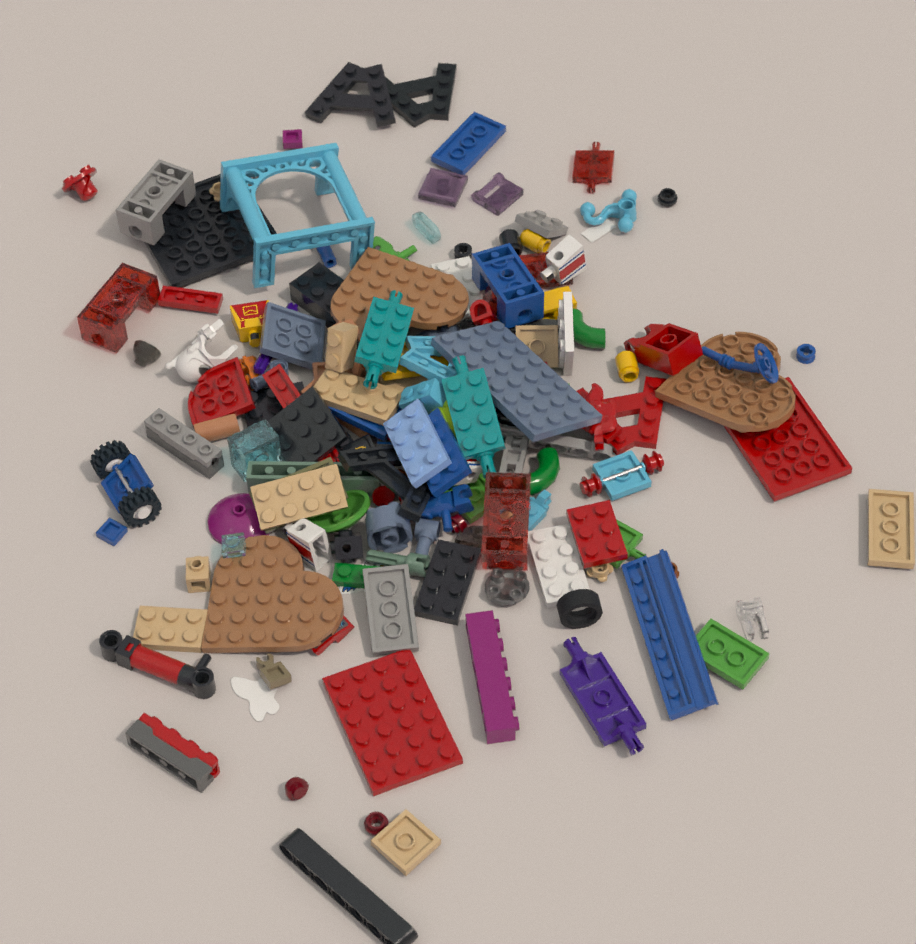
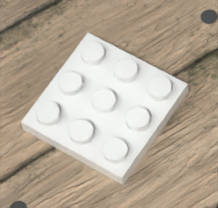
(566, 335)

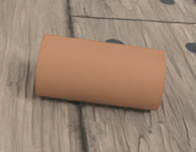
(217, 428)

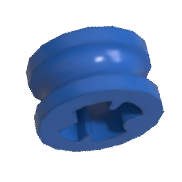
(806, 359)

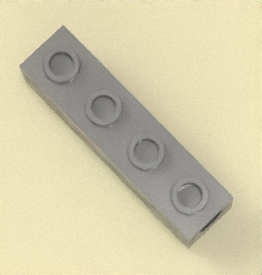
(184, 443)

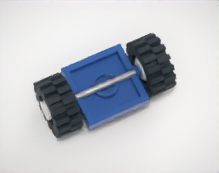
(126, 483)

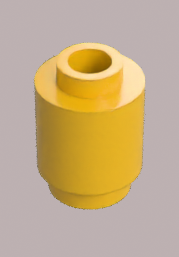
(534, 241)
(627, 366)

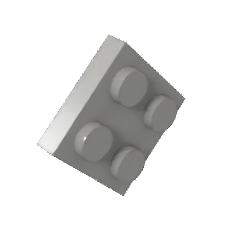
(541, 224)

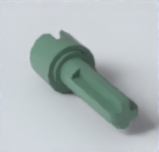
(415, 561)

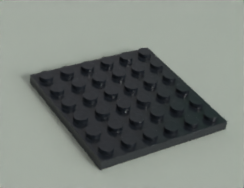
(202, 238)

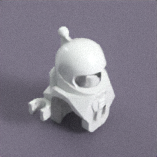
(196, 356)

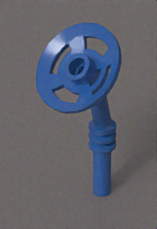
(762, 363)

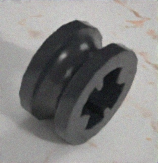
(462, 247)

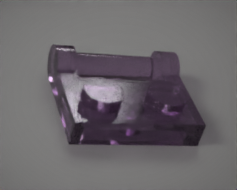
(501, 198)

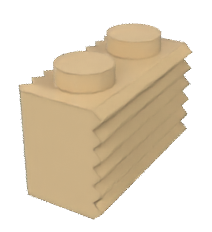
(341, 346)

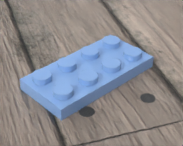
(417, 443)

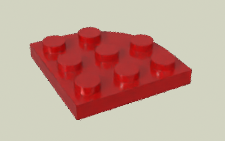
(220, 393)

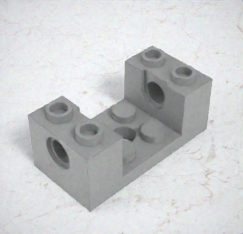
(143, 208)

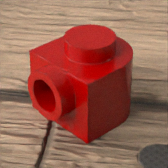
(482, 312)

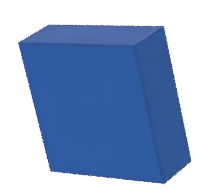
(111, 532)

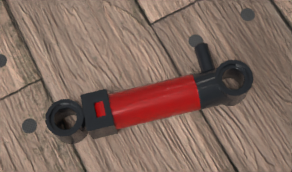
(131, 654)

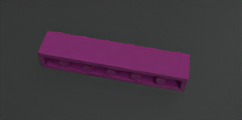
(490, 677)

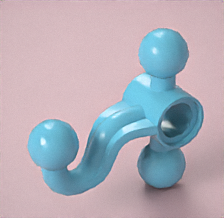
(624, 210)

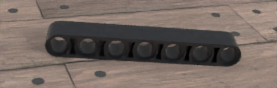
(346, 889)

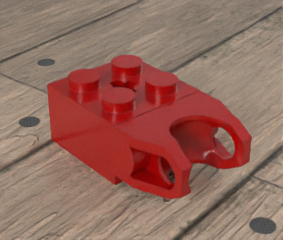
(666, 348)

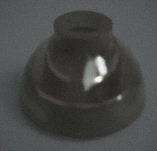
(145, 353)

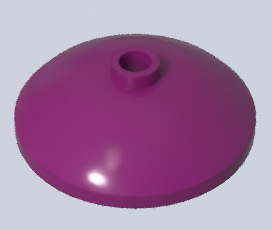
(227, 519)

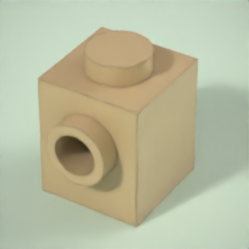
(198, 574)

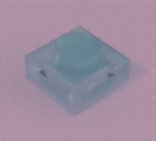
(233, 545)

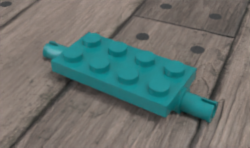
(383, 337)
(473, 414)

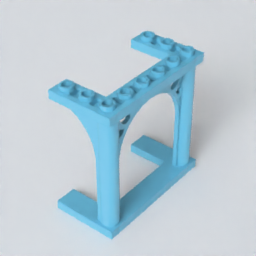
(328, 179)

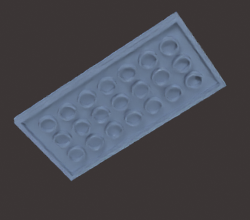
(519, 381)

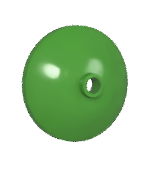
(345, 518)

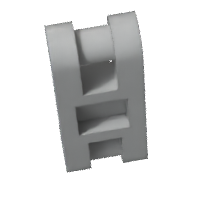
(514, 457)

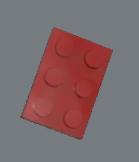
(596, 534)

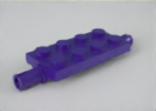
(602, 697)

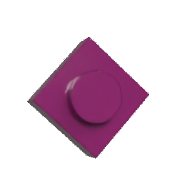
(292, 139)

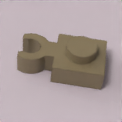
(273, 673)

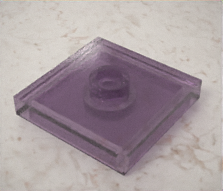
(443, 187)

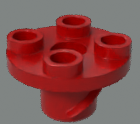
(82, 183)

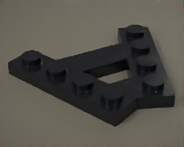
(440, 86)
(336, 95)
(381, 463)

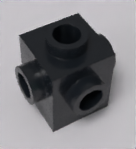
(355, 550)

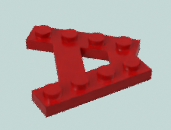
(649, 410)

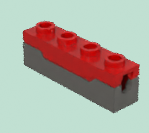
(173, 752)

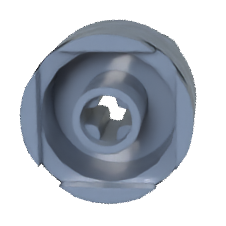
(387, 529)

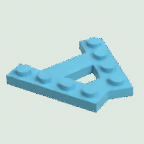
(419, 360)

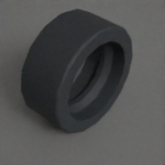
(577, 599)

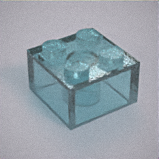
(253, 444)

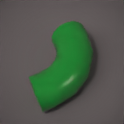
(587, 335)
(547, 470)

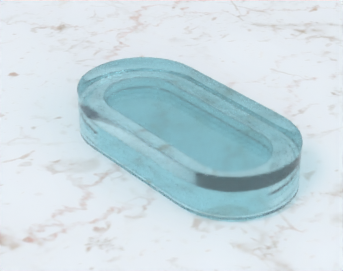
(426, 227)

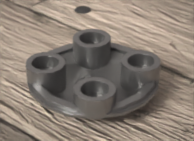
(507, 586)

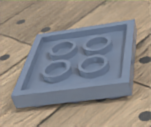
(292, 336)

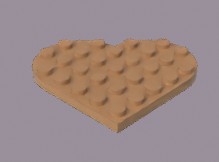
(433, 294)
(732, 396)
(269, 602)

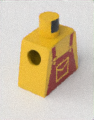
(248, 321)

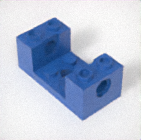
(517, 292)

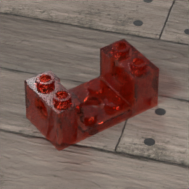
(104, 318)
(506, 539)

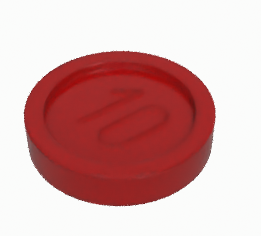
(382, 496)

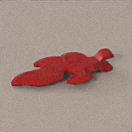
(608, 410)

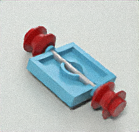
(621, 475)

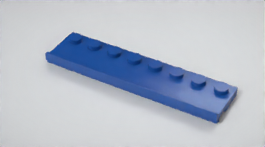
(669, 635)

